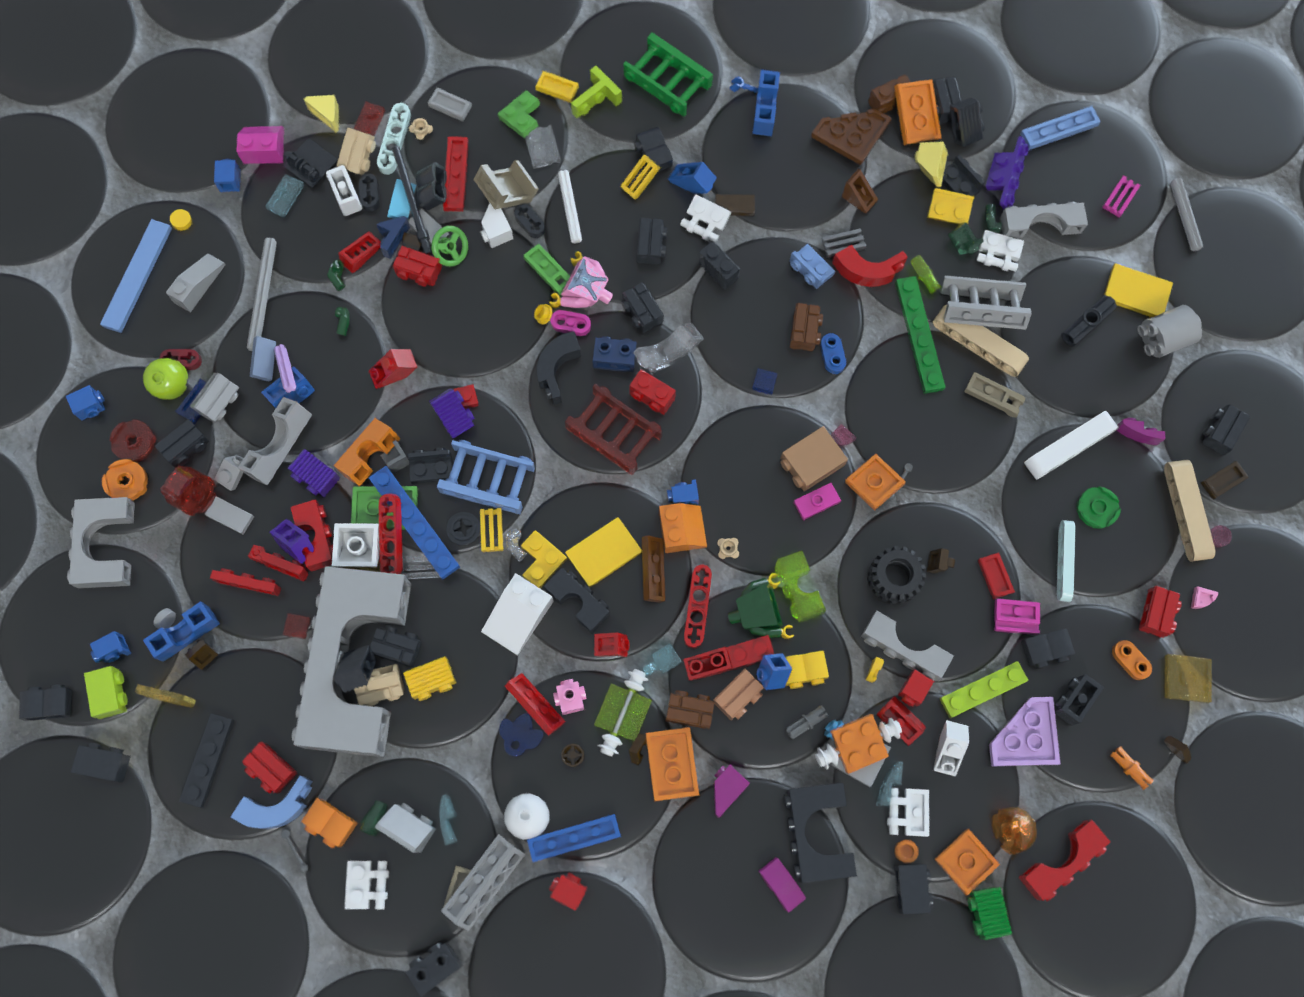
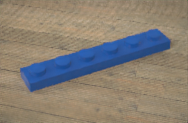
(416, 524)

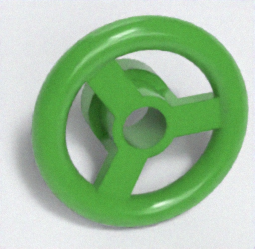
(441, 245)

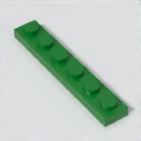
(920, 335)

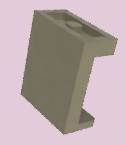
(506, 186)

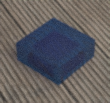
(764, 381)

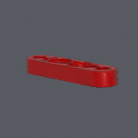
(394, 535)
(700, 606)

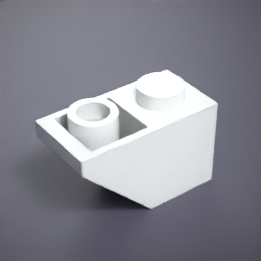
(951, 748)

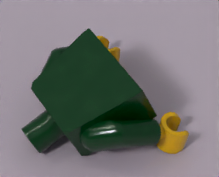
(760, 610)

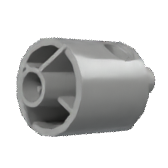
(1170, 331)

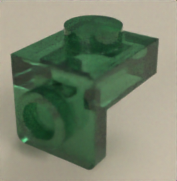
(964, 239)

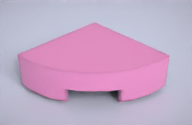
(1202, 597)

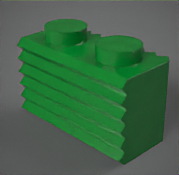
(989, 913)

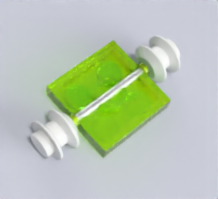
(623, 712)

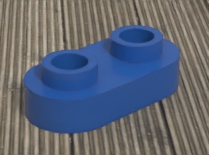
(832, 352)

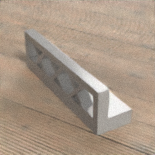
(482, 881)

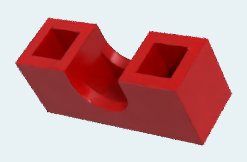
(311, 517)

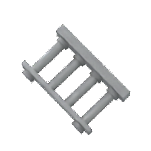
(983, 314)

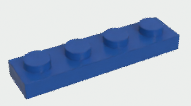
(573, 838)

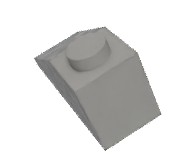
(194, 282)

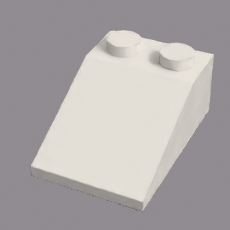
(517, 614)

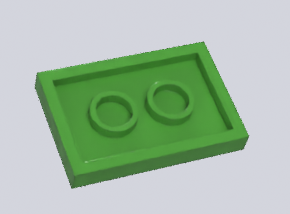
(366, 505)

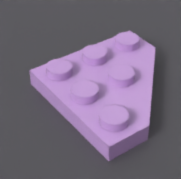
(1028, 736)

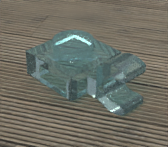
(664, 659)

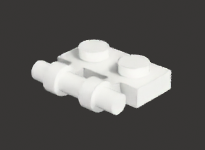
(709, 213)
(1001, 246)
(916, 812)
(359, 885)

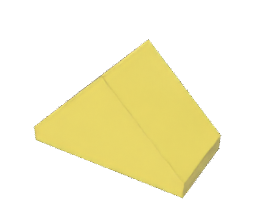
(325, 109)

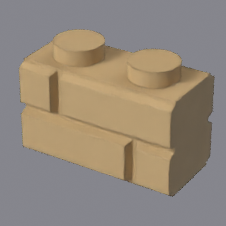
(356, 151)
(383, 684)

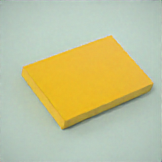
(1138, 290)
(603, 552)

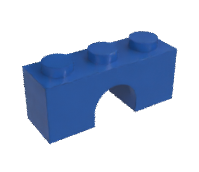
(766, 103)
(169, 641)

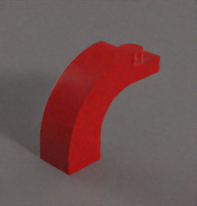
(867, 273)

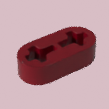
(182, 356)

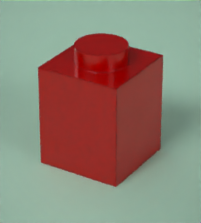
(915, 688)

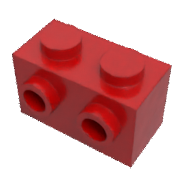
(652, 392)
(568, 890)

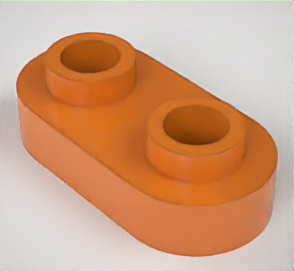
(1132, 660)

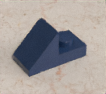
(393, 233)

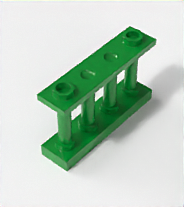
(679, 61)

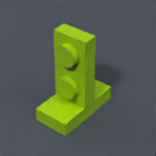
(602, 88)

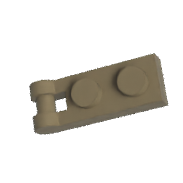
(995, 394)

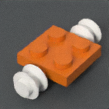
(859, 743)

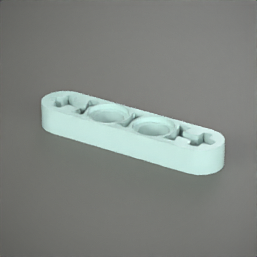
(390, 137)
(1066, 556)

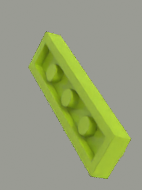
(983, 689)

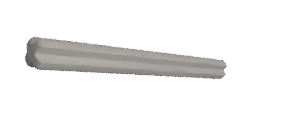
(262, 291)

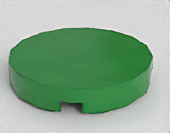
(1098, 507)

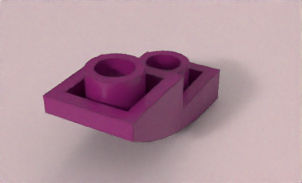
(1135, 430)
(782, 884)

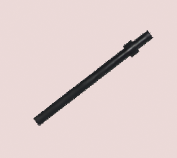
(422, 234)

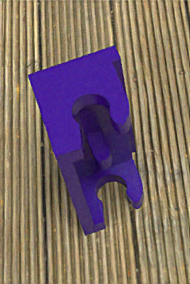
(292, 539)

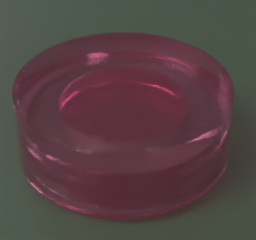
(1221, 536)

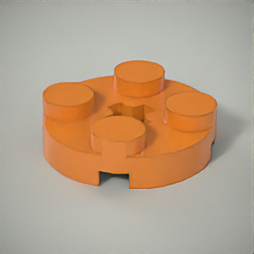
(136, 486)

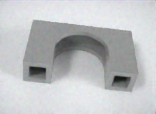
(89, 517)

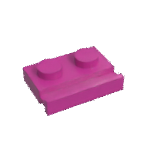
(1017, 616)

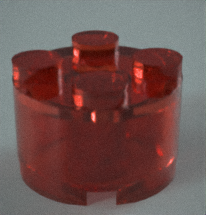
(189, 490)

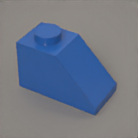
(693, 177)

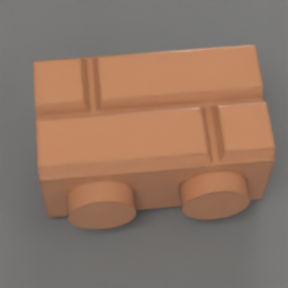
(738, 695)

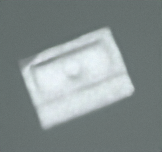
(542, 147)

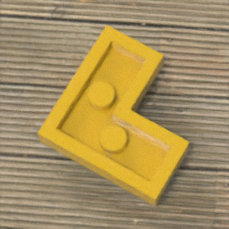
(547, 560)

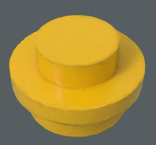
(543, 313)

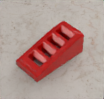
(354, 262)

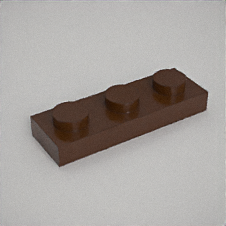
(653, 569)

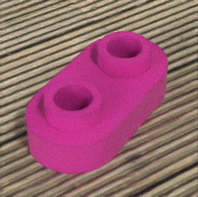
(571, 321)

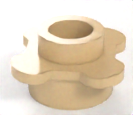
(420, 123)
(724, 543)

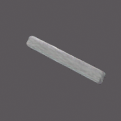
(1186, 214)

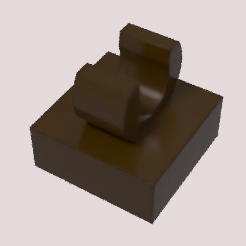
(939, 561)
(201, 654)

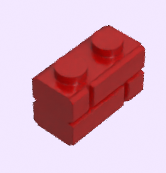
(417, 266)
(1160, 612)
(269, 768)

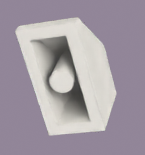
(495, 227)

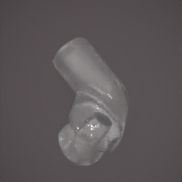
(512, 539)

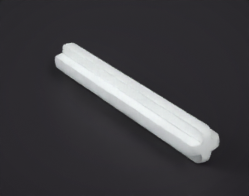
(569, 205)

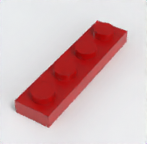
(456, 173)

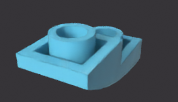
(399, 204)

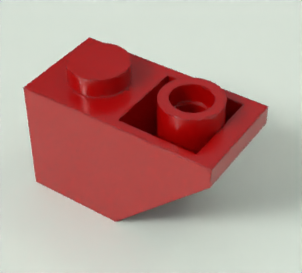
(392, 367)

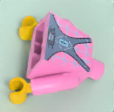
(584, 285)

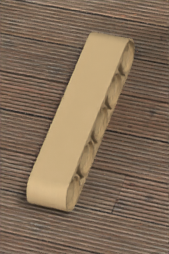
(985, 344)
(1189, 510)

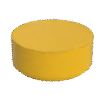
(181, 219)

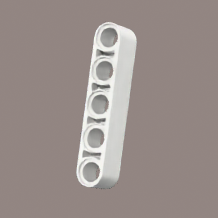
(1071, 445)

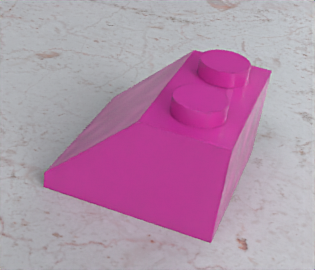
(261, 144)

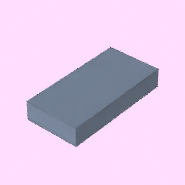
(262, 358)

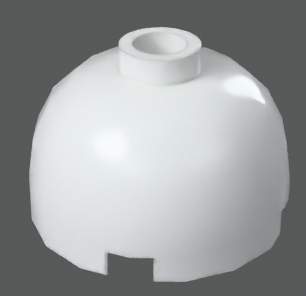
(526, 816)

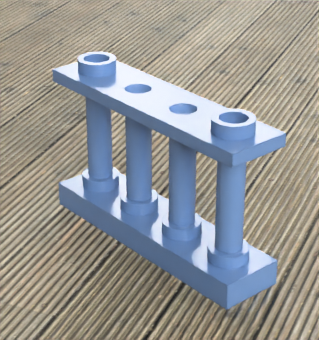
(490, 497)

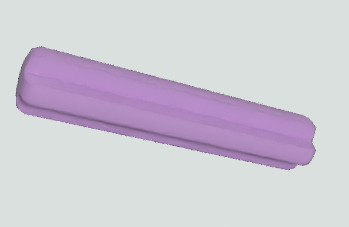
(285, 368)

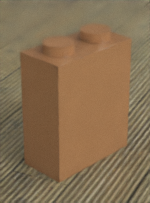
(813, 459)

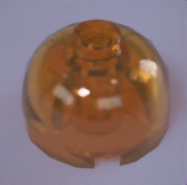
(1015, 829)

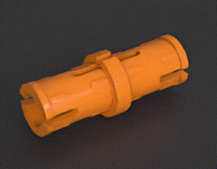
(1132, 768)

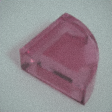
(843, 436)

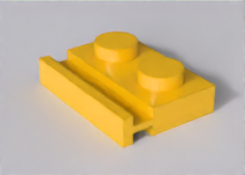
(950, 206)

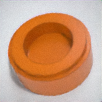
(906, 851)

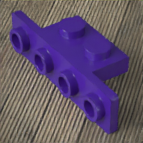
(1006, 171)

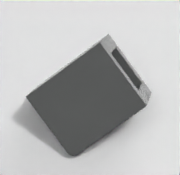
(395, 458)

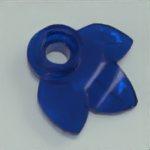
(519, 731)

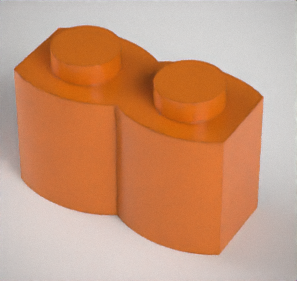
(329, 823)

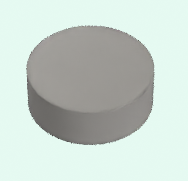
(164, 618)

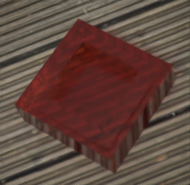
(296, 626)

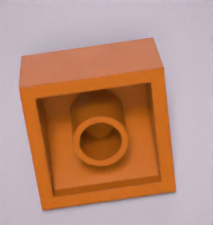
(682, 527)

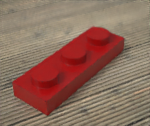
(245, 581)
(535, 704)

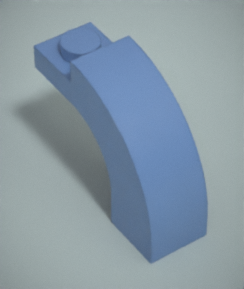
(258, 816)

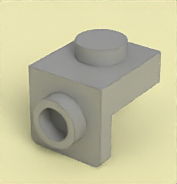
(228, 473)

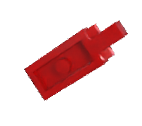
(278, 563)

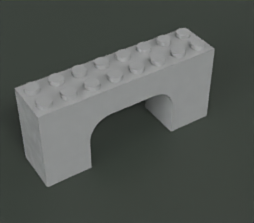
(346, 603)

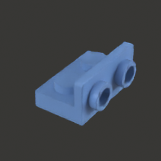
(811, 266)

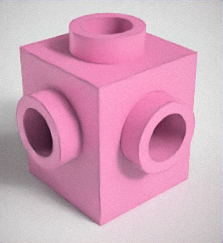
(573, 704)

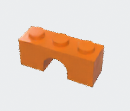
(354, 461)

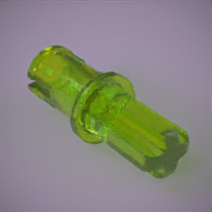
(925, 274)

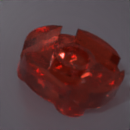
(137, 451)

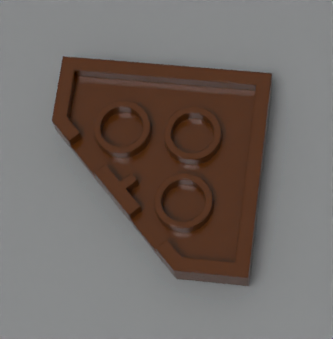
(852, 133)

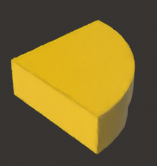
(876, 665)

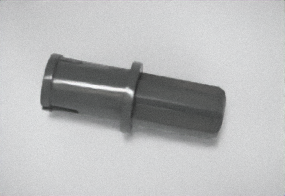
(806, 722)

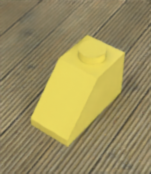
(932, 160)

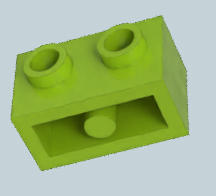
(105, 692)

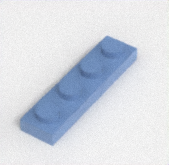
(1060, 127)

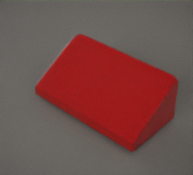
(909, 723)

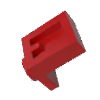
(611, 644)

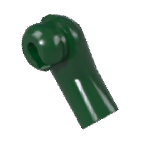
(335, 273)

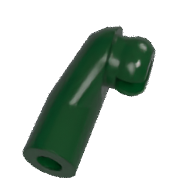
(344, 319)

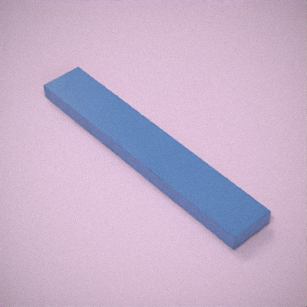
(136, 276)

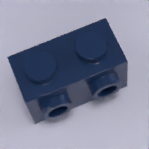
(614, 354)

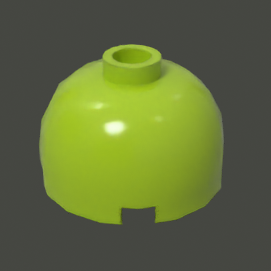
(165, 378)

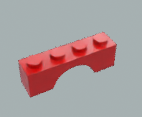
(1086, 843)

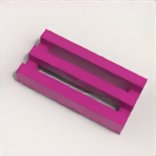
(1129, 184)

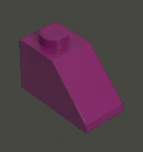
(727, 788)

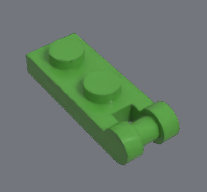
(547, 268)

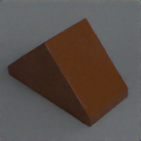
(859, 192)

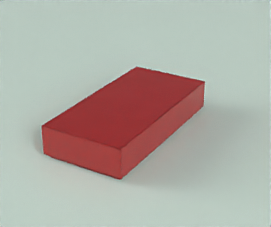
(996, 576)

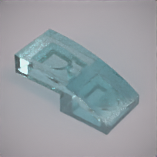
(892, 777)
(447, 813)

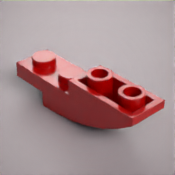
(728, 658)

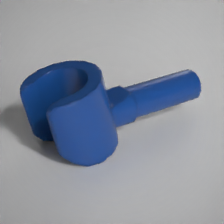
(739, 83)

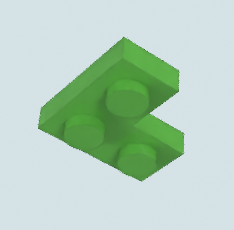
(517, 114)

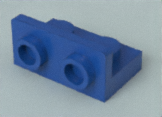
(275, 392)

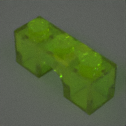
(804, 605)

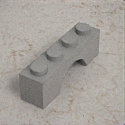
(1067, 218)
(289, 421)
(882, 633)

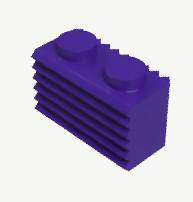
(452, 412)
(313, 473)

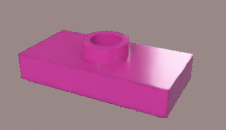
(817, 501)

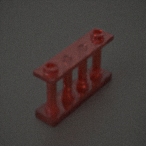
(595, 439)

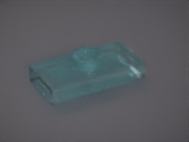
(284, 195)

